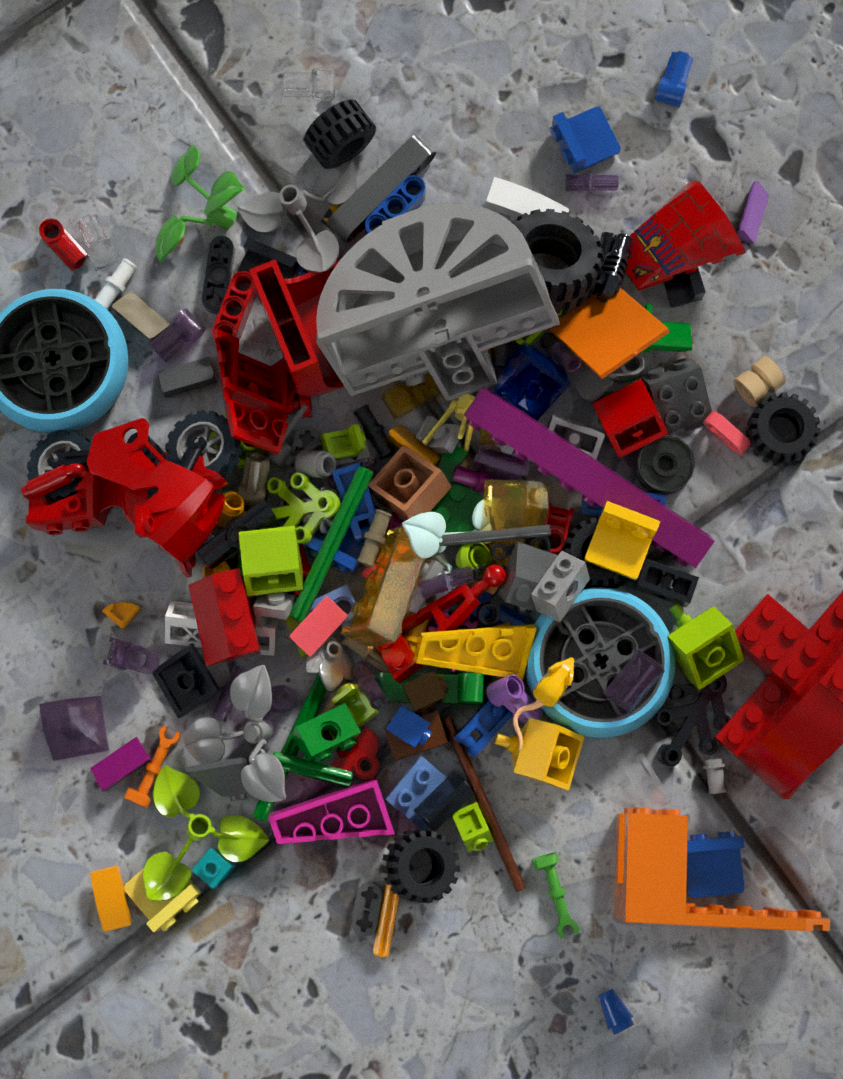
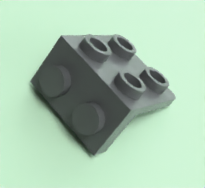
(678, 393)

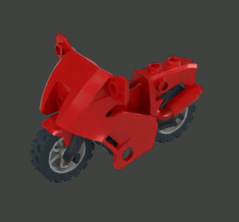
(160, 491)

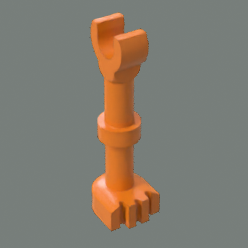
(153, 769)

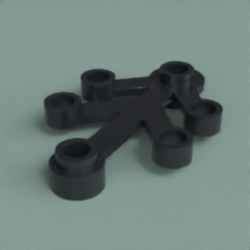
(495, 601)
(695, 714)

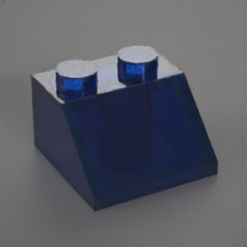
(531, 381)

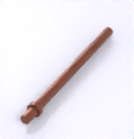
(484, 806)

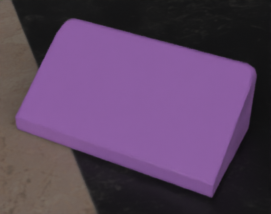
(752, 213)

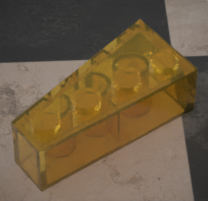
(387, 592)

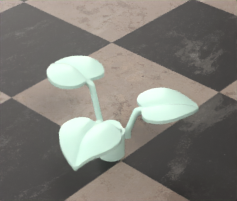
(426, 533)

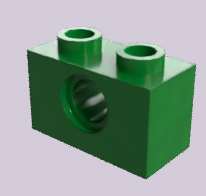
(338, 722)

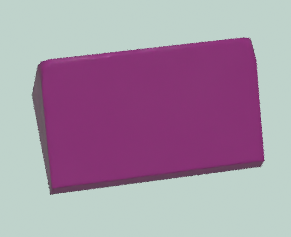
(120, 764)

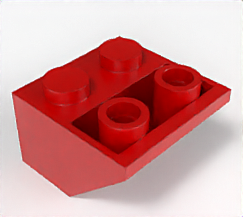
(630, 418)

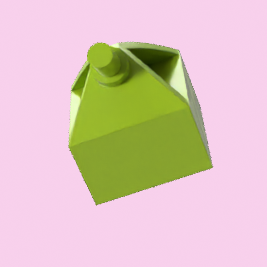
(704, 645)

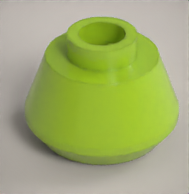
(473, 555)

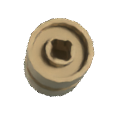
(763, 378)

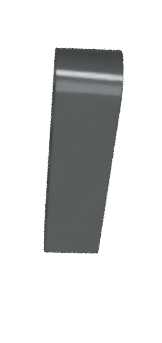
(406, 161)

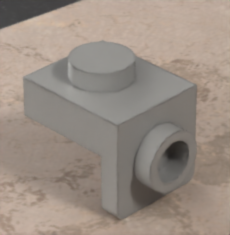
(272, 605)

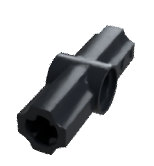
(222, 546)

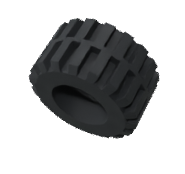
(339, 134)
(798, 414)
(574, 545)
(442, 866)

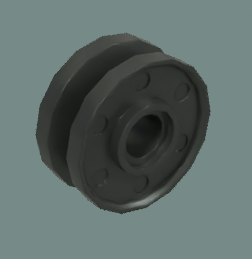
(674, 451)

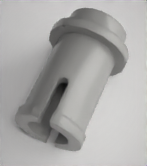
(715, 776)

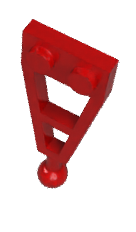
(400, 656)

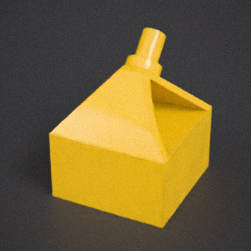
(547, 752)

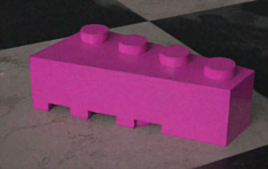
(336, 815)

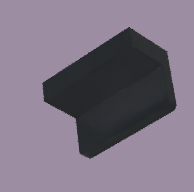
(259, 254)
(684, 288)
(444, 801)

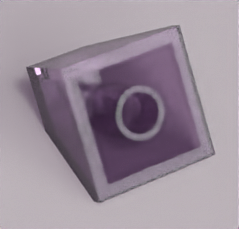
(74, 727)

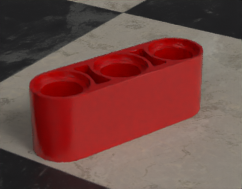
(236, 298)

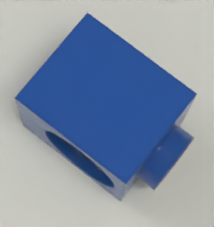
(409, 727)

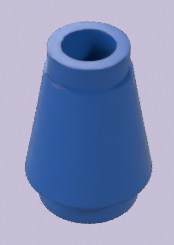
(615, 1012)

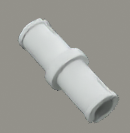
(116, 283)

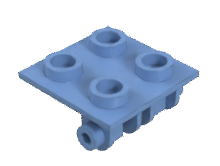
(414, 788)

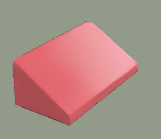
(318, 626)

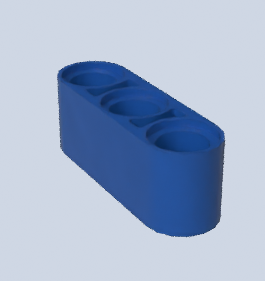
(400, 198)

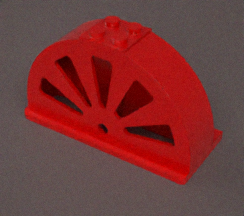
(798, 709)

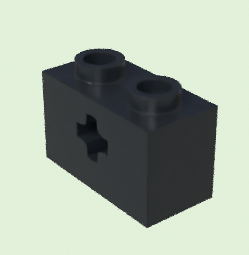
(666, 583)

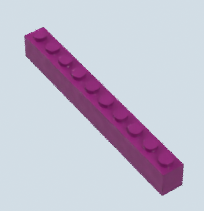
(583, 473)

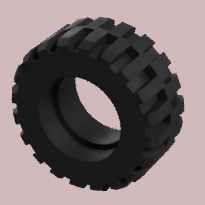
(571, 242)

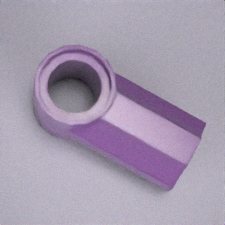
(510, 693)

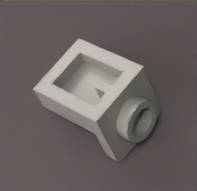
(444, 438)

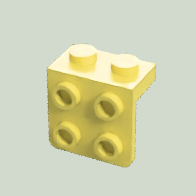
(161, 913)

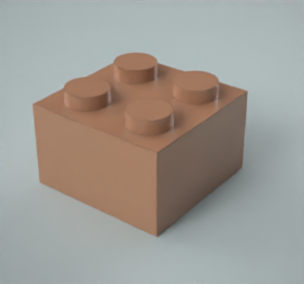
(409, 484)

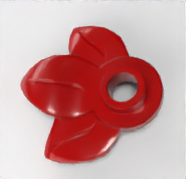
(364, 750)

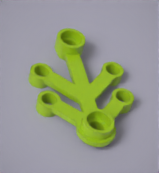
(298, 509)

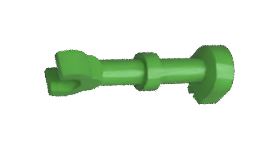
(556, 892)

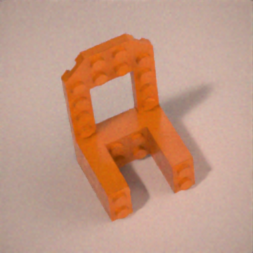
(654, 879)

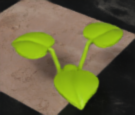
(175, 793)

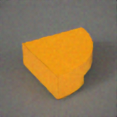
(122, 613)

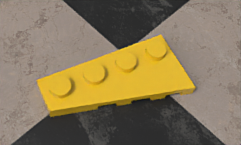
(479, 650)

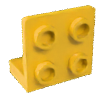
(621, 540)

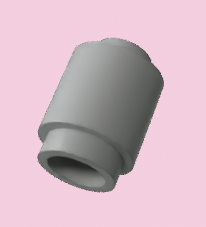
(315, 463)

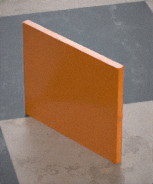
(608, 332)

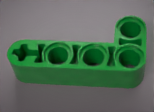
(463, 688)

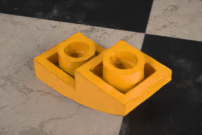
(110, 898)

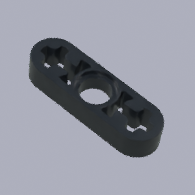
(228, 256)

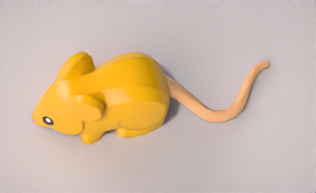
(548, 690)

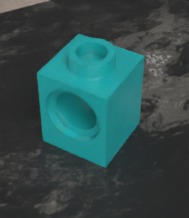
(213, 868)

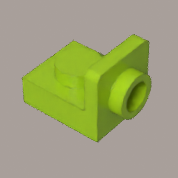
(472, 827)

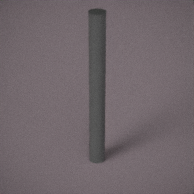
(496, 535)

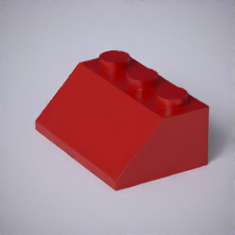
(224, 617)

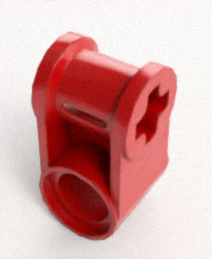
(560, 523)

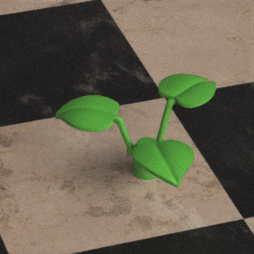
(222, 191)

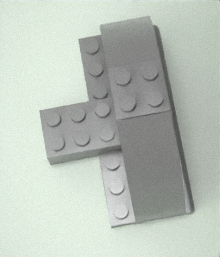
(431, 298)

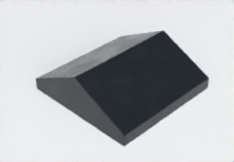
(186, 681)

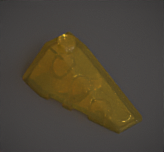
(515, 506)

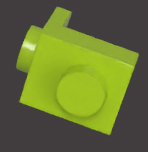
(345, 442)
(356, 702)

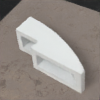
(516, 200)

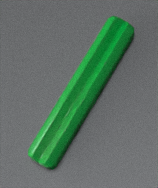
(315, 770)

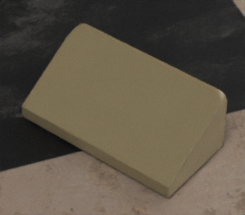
(140, 316)

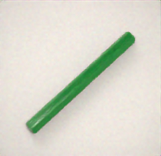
(331, 544)
(291, 748)

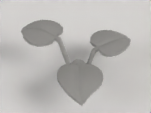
(266, 212)
(204, 737)

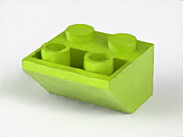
(271, 560)

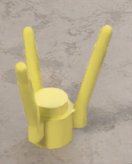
(459, 408)

